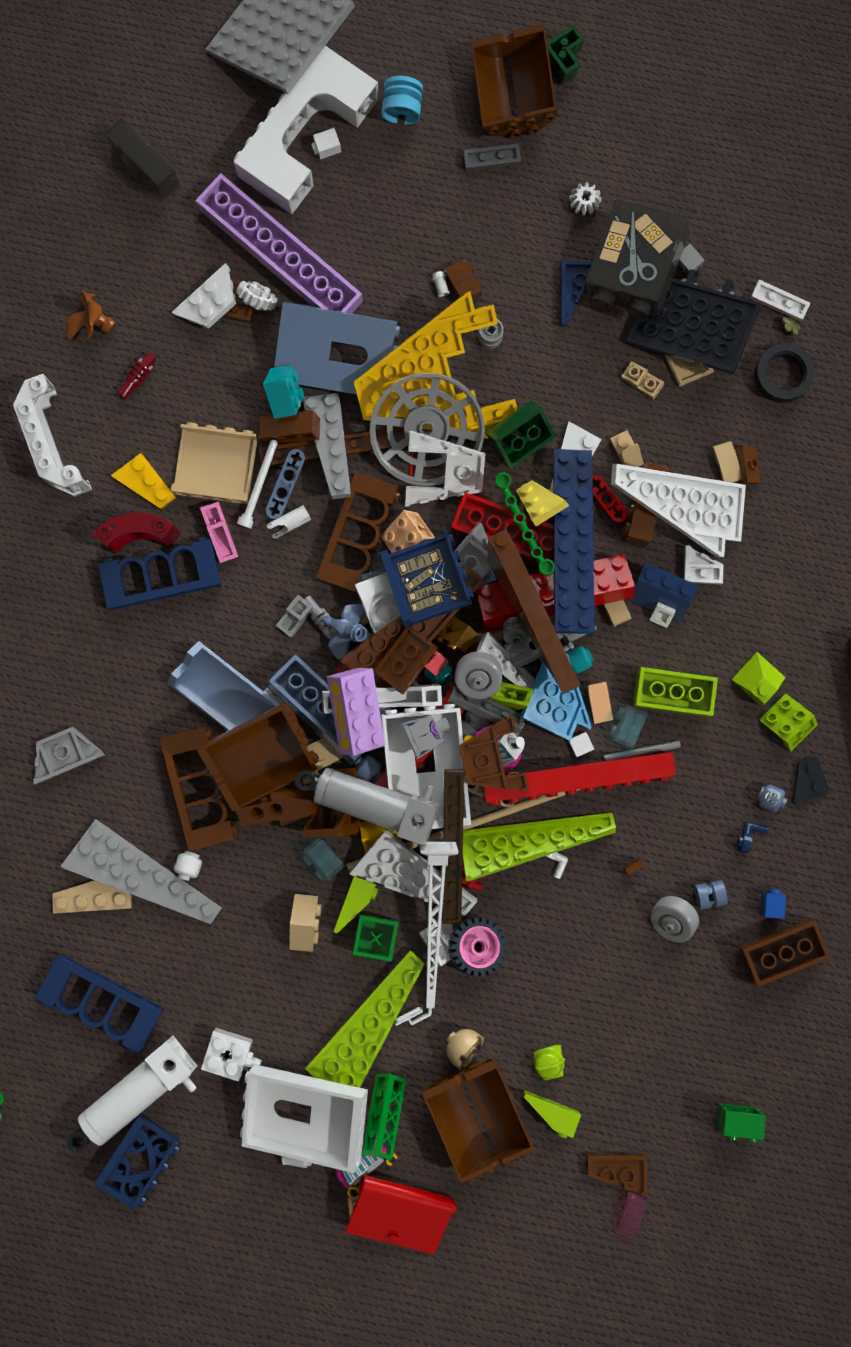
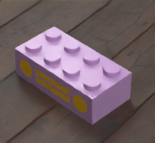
(356, 711)

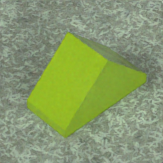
(513, 696)

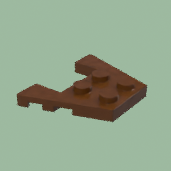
(483, 760)

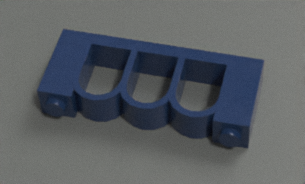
(114, 587)
(52, 994)

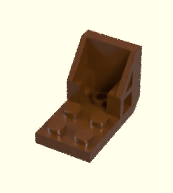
(332, 822)

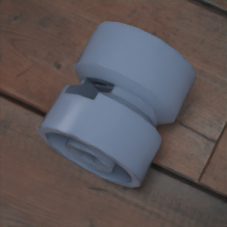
(717, 894)

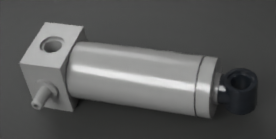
(373, 803)

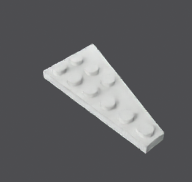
(401, 870)

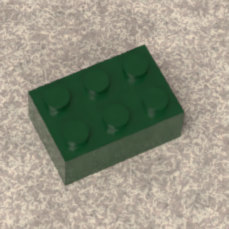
(520, 434)

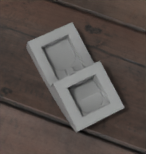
(295, 616)

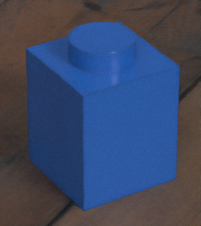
(773, 904)

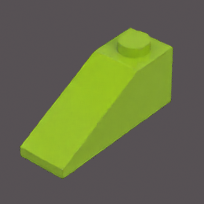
(358, 897)
(559, 1117)

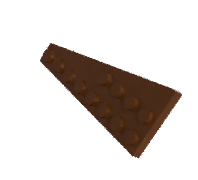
(375, 648)

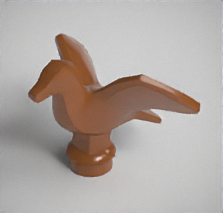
(88, 318)

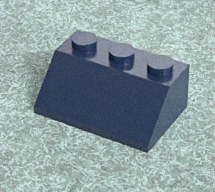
(660, 586)

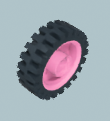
(462, 947)

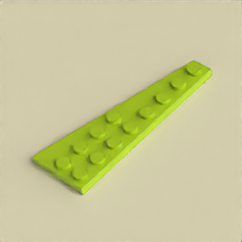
(510, 845)
(358, 1041)

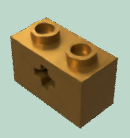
(457, 635)

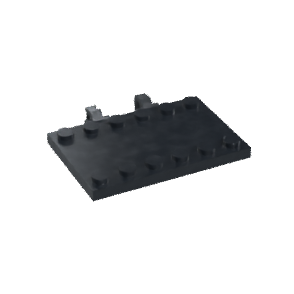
(699, 325)

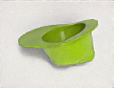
(549, 1062)

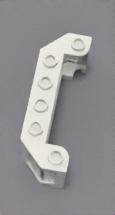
(29, 407)

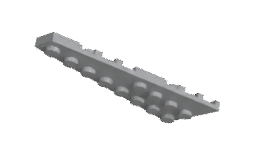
(117, 863)

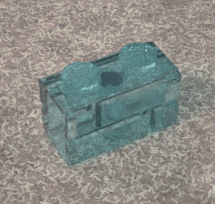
(628, 726)
(323, 859)

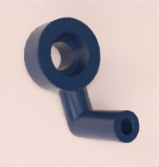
(744, 842)

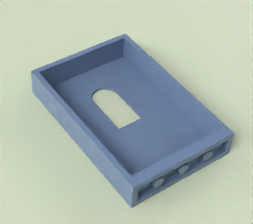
(307, 339)

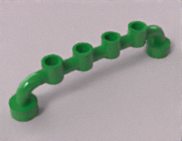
(546, 566)

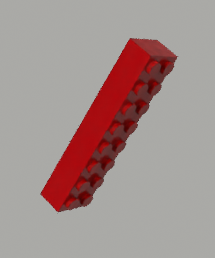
(611, 584)

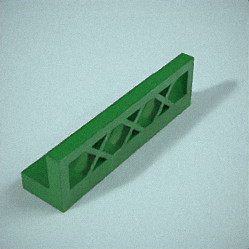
(380, 1114)

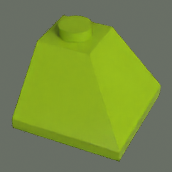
(759, 679)

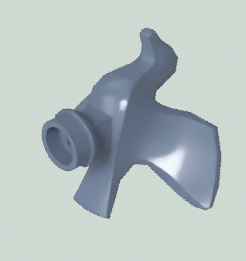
(346, 629)

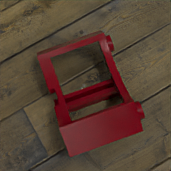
(136, 527)

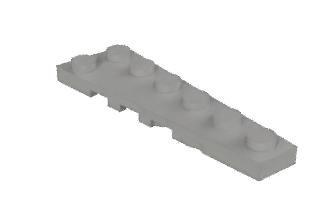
(331, 442)

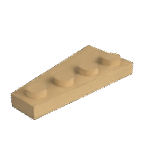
(90, 897)

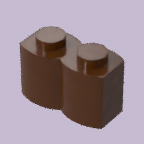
(462, 280)

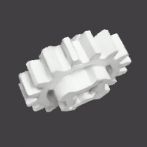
(256, 295)

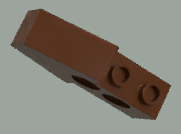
(283, 804)

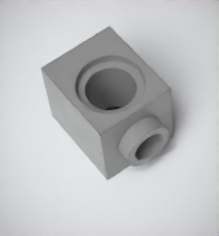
(690, 260)

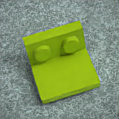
(789, 721)

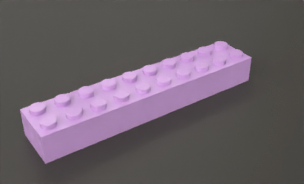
(277, 247)

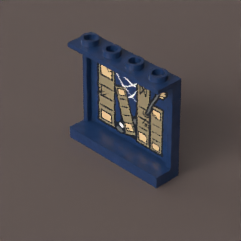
(427, 579)

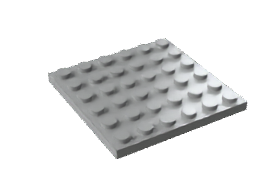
(278, 37)

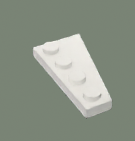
(520, 676)

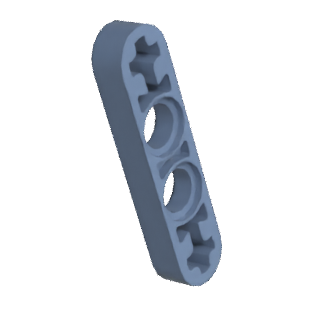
(288, 485)

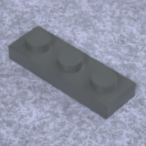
(492, 157)

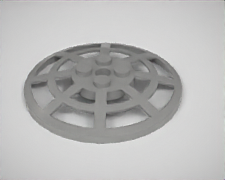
(416, 418)

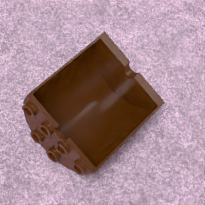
(531, 81)
(258, 756)
(459, 1127)

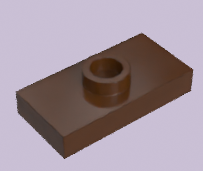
(749, 464)

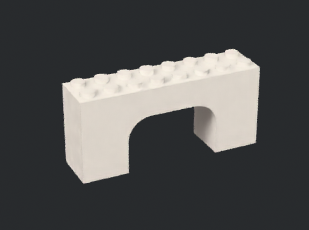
(326, 85)

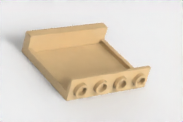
(215, 463)

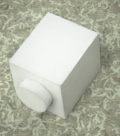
(326, 143)

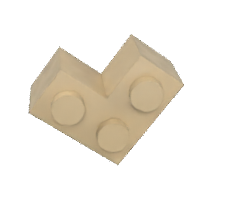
(304, 922)

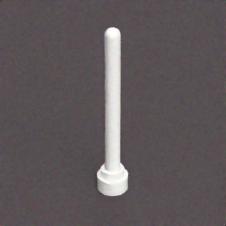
(246, 518)

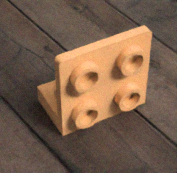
(406, 531)

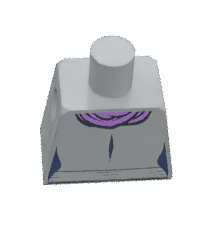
(424, 734)

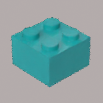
(283, 391)

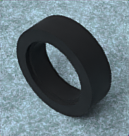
(794, 353)

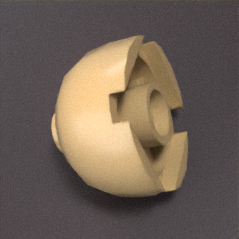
(462, 1047)

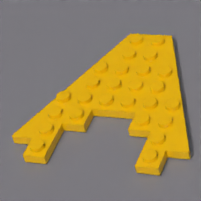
(428, 352)

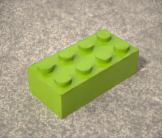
(675, 692)

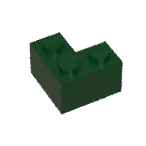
(562, 51)

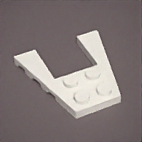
(462, 470)

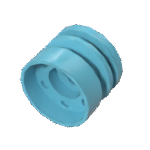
(402, 97)

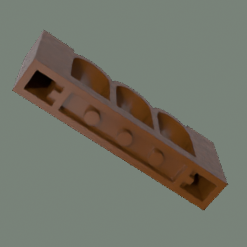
(369, 488)
(210, 835)

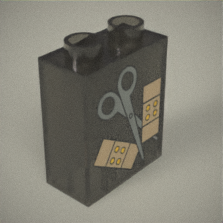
(636, 259)

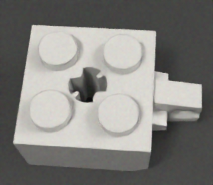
(234, 1065)

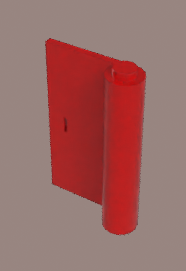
(400, 1214)

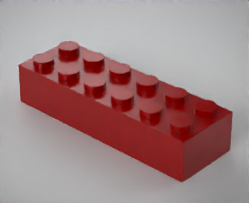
(498, 518)

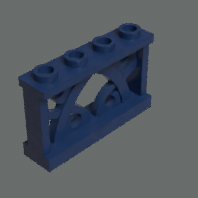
(112, 1172)

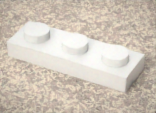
(780, 300)

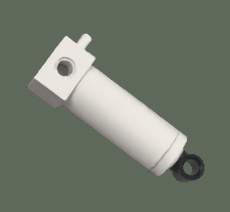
(134, 1094)

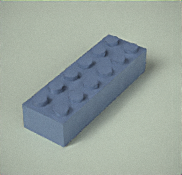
(302, 691)

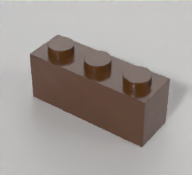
(295, 428)

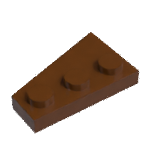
(621, 1170)

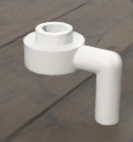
(561, 865)

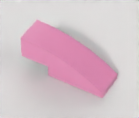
(219, 531)

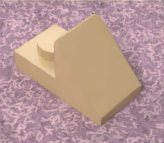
(626, 449)

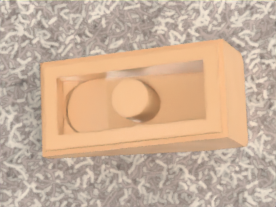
(599, 702)

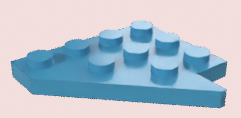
(552, 709)

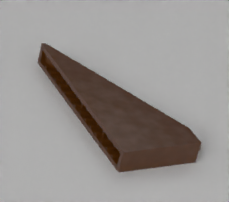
(521, 593)

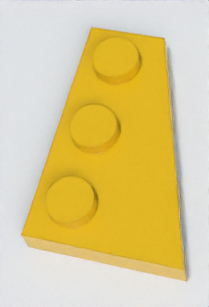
(144, 480)

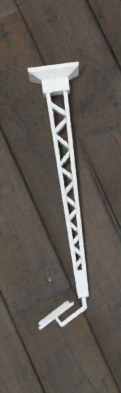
(437, 854)

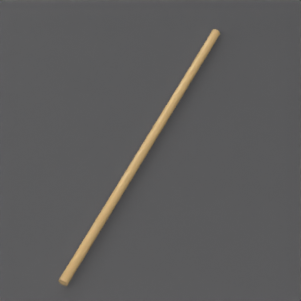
(481, 820)

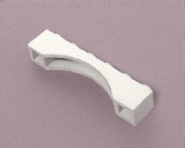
(389, 697)

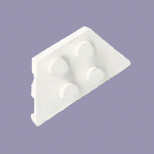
(210, 300)

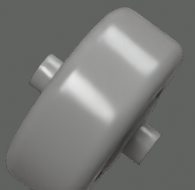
(478, 675)
(674, 919)

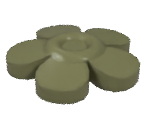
(790, 325)

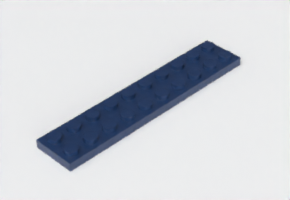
(573, 543)

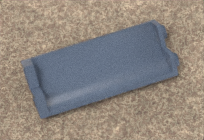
(218, 688)

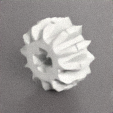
(587, 192)

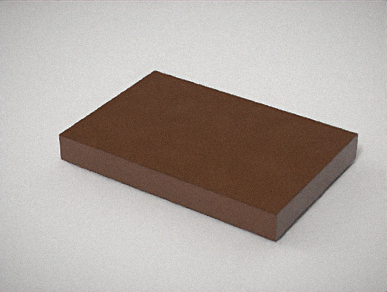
(405, 660)

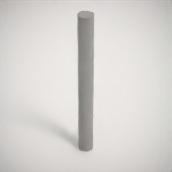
(643, 751)

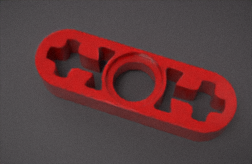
(619, 507)

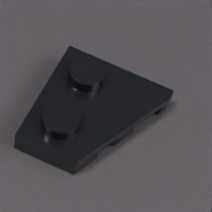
(810, 781)

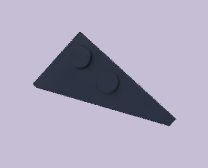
(572, 286)

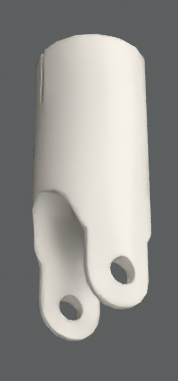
(290, 521)

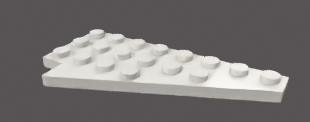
(695, 506)

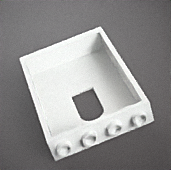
(401, 758)
(335, 1124)

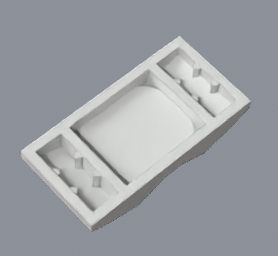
(378, 601)

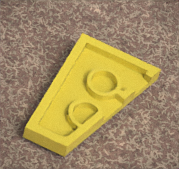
(540, 502)

